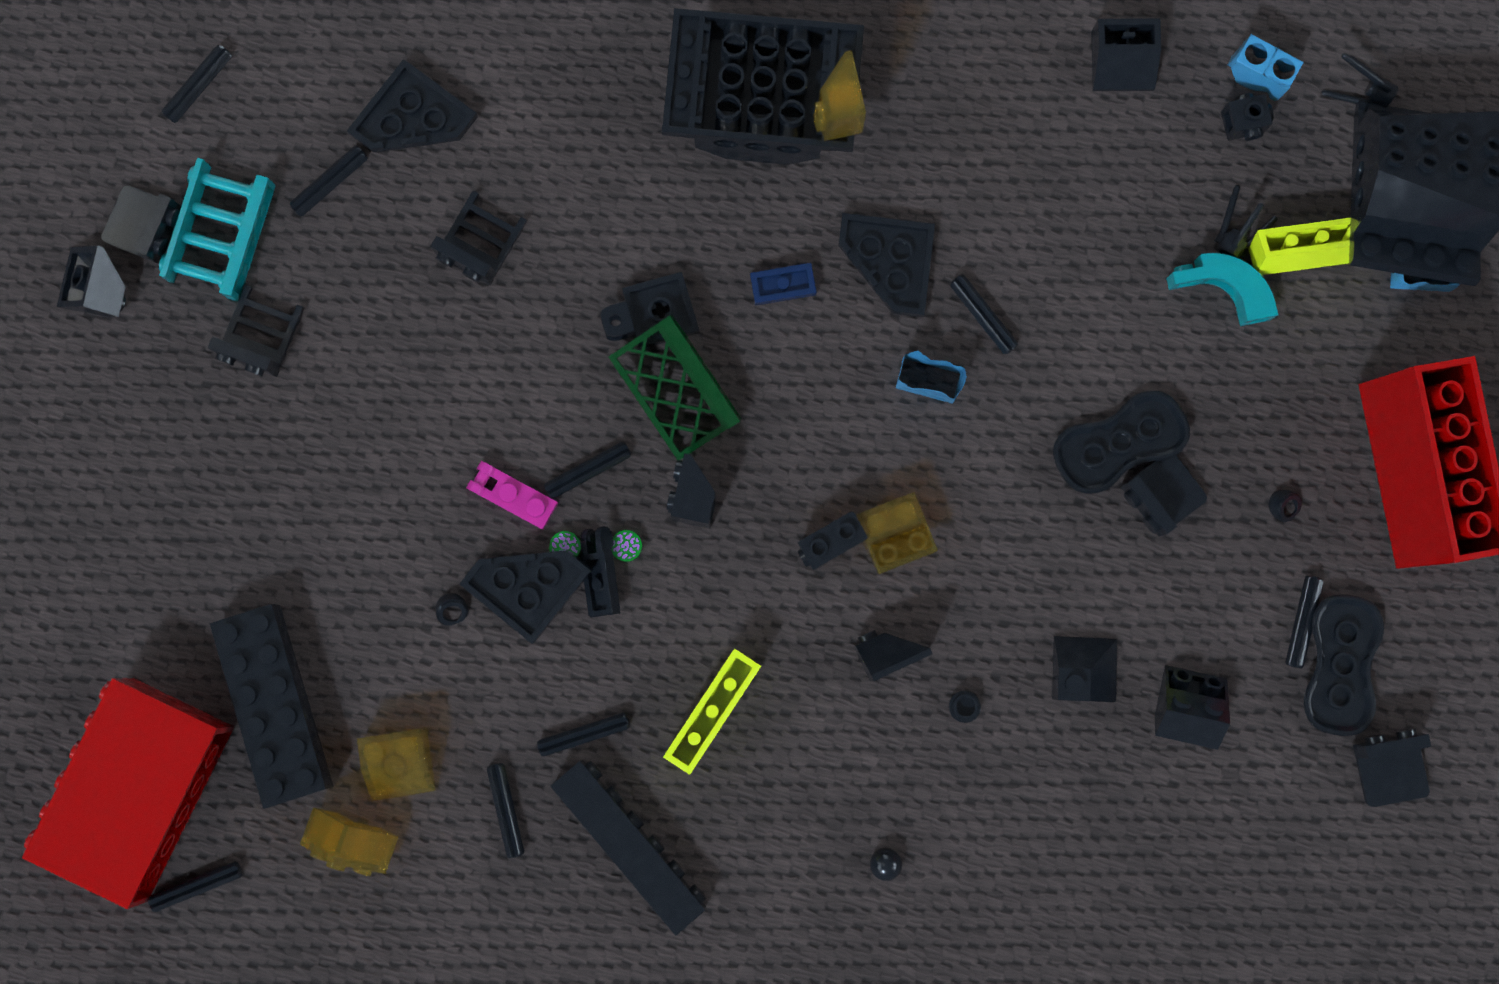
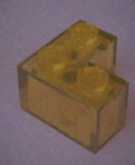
(348, 843)

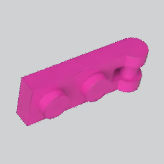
(513, 496)

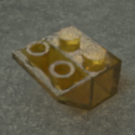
(896, 533)

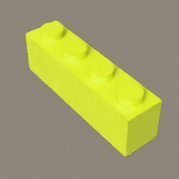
(1301, 246)
(712, 711)

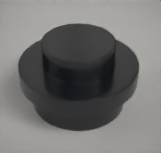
(964, 706)

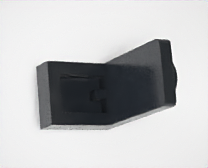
(831, 541)

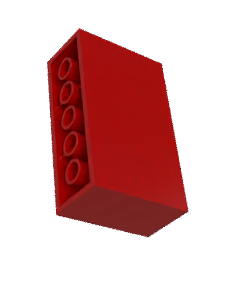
(1434, 462)
(127, 792)

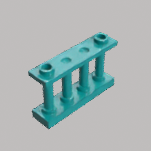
(239, 251)

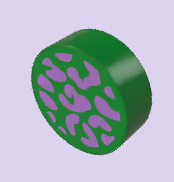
(565, 541)
(626, 546)

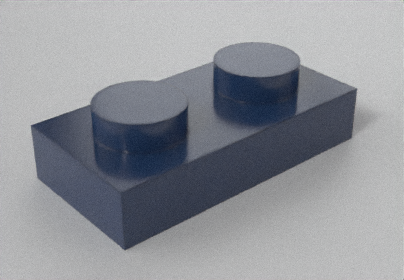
(783, 284)

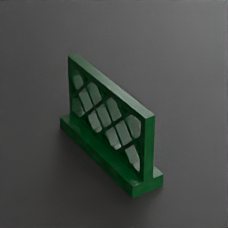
(698, 373)

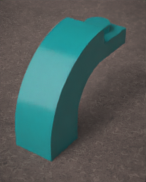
(1239, 279)

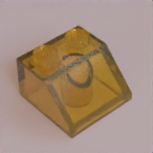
(840, 102)
(396, 764)

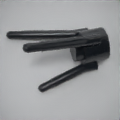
(1379, 90)
(1234, 242)

